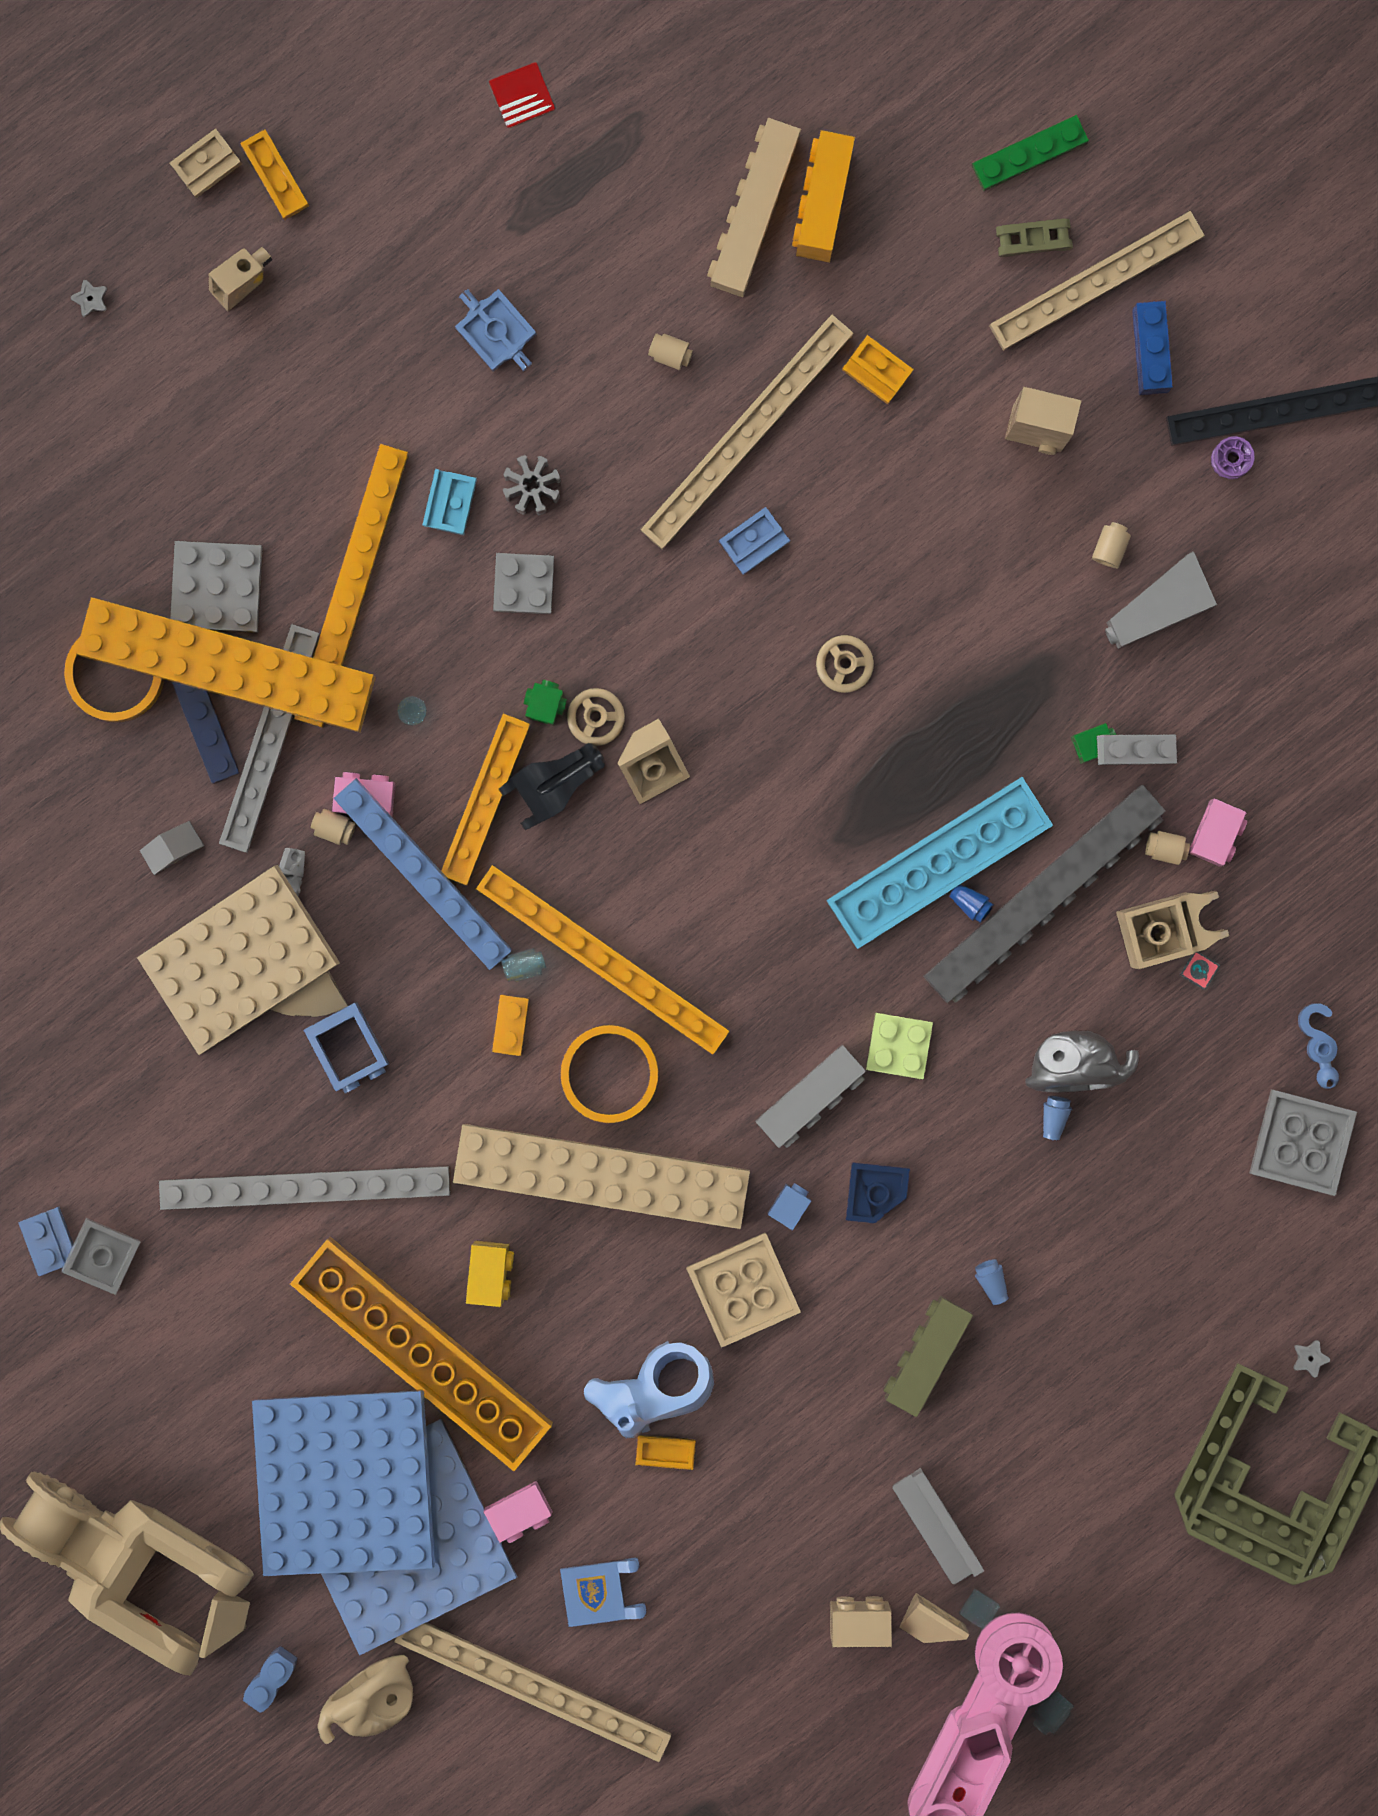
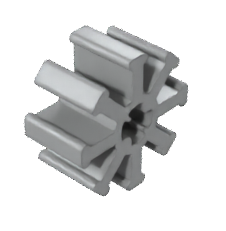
(528, 476)

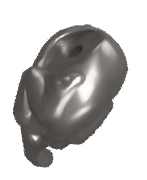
(1078, 1063)

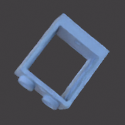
(333, 1021)

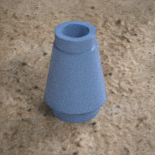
(1055, 1116)
(992, 1280)

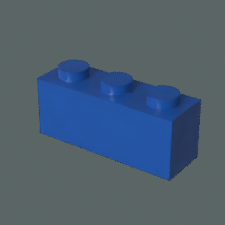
(1152, 348)

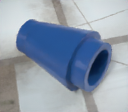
(972, 903)

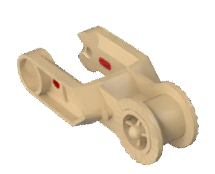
(108, 1556)

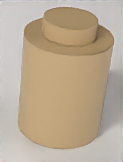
(1111, 545)

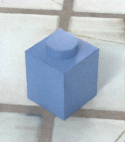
(790, 1205)

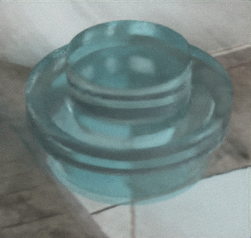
(411, 710)

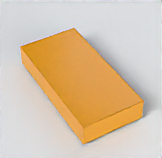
(665, 1452)

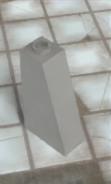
(1169, 600)

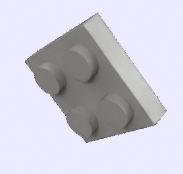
(523, 583)
(100, 1256)

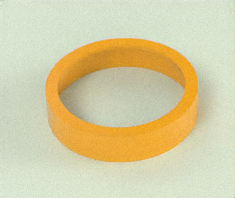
(130, 714)
(609, 1029)

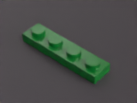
(1030, 152)

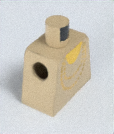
(238, 276)

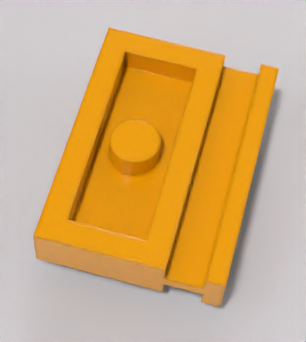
(877, 369)

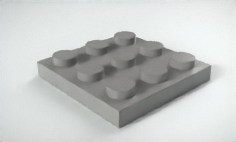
(217, 585)
(1303, 1142)

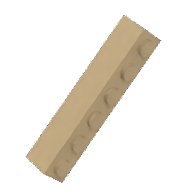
(755, 207)

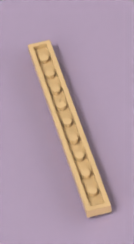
(747, 432)
(537, 1689)

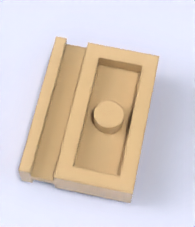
(205, 163)

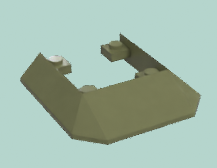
(1280, 1544)

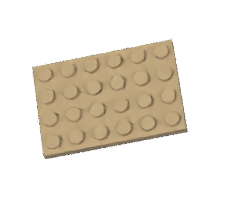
(238, 960)

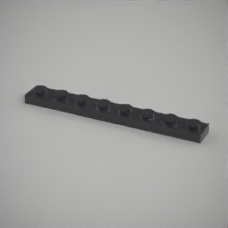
(1273, 411)

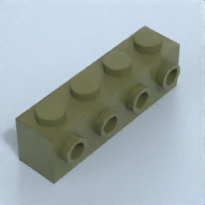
(927, 1356)

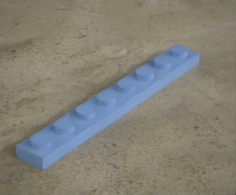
(422, 873)

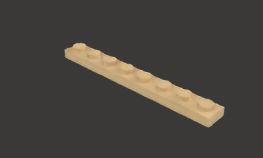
(1096, 280)

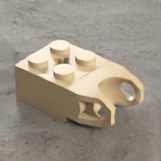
(1178, 929)

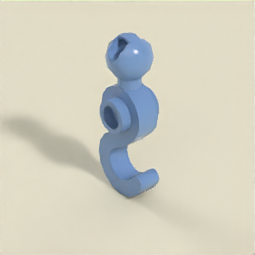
(1321, 1046)

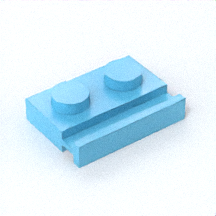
(449, 502)

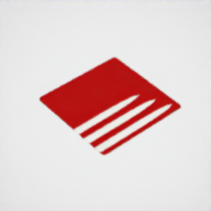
(521, 94)

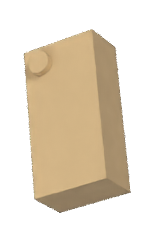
(1043, 420)

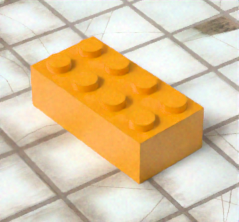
(825, 195)

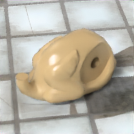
(370, 1700)

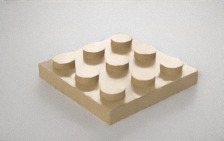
(743, 1289)

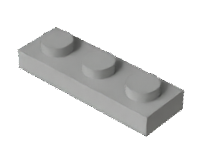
(1136, 749)

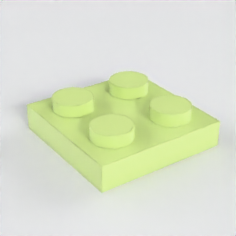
(899, 1046)

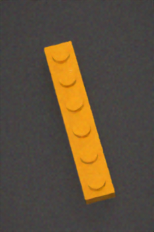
(484, 799)

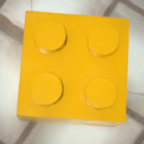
(488, 1273)

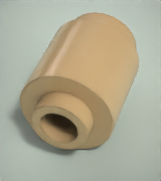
(670, 351)
(333, 827)
(1167, 847)

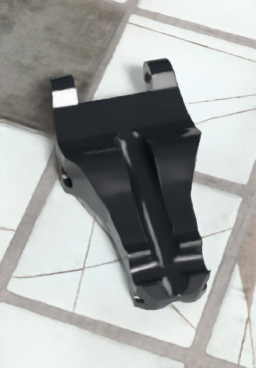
(550, 784)

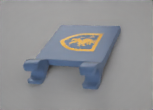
(596, 1594)

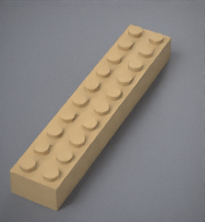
(601, 1176)

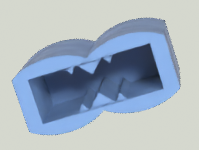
(268, 1682)

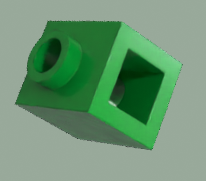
(544, 702)

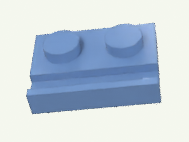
(754, 541)
(47, 1240)

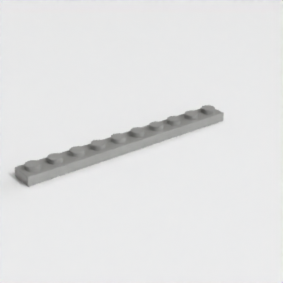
(304, 1187)

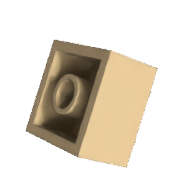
(860, 1622)

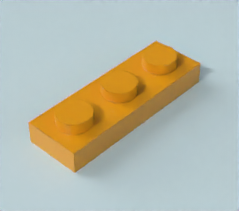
(274, 174)

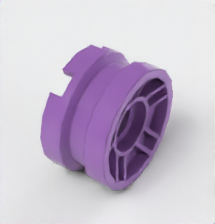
(1238, 447)

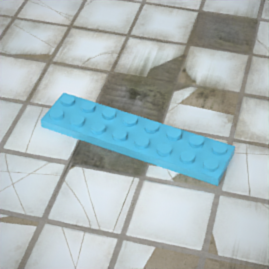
(939, 862)

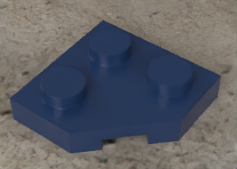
(875, 1191)

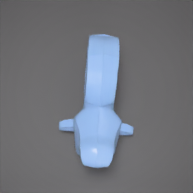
(638, 1402)

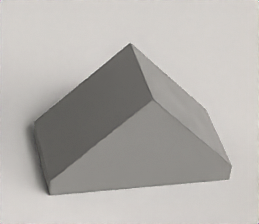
(171, 847)

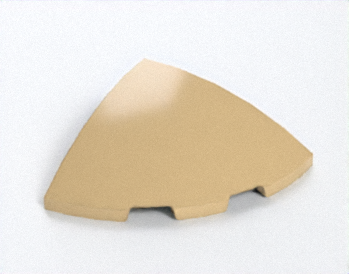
(314, 1000)

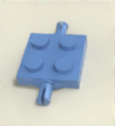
(495, 330)

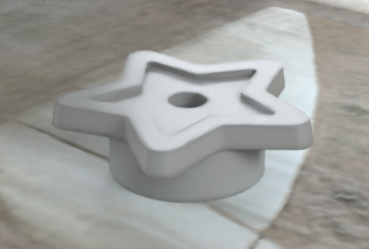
(95, 304)
(1318, 1358)

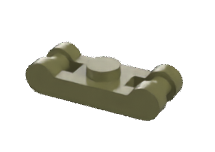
(1034, 237)

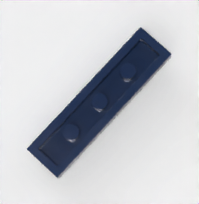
(207, 732)

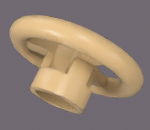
(836, 684)
(584, 698)

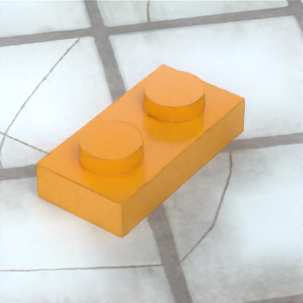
(510, 1025)

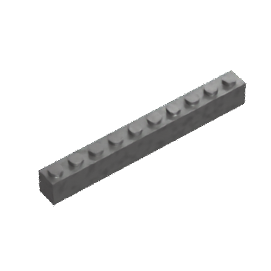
(1044, 893)

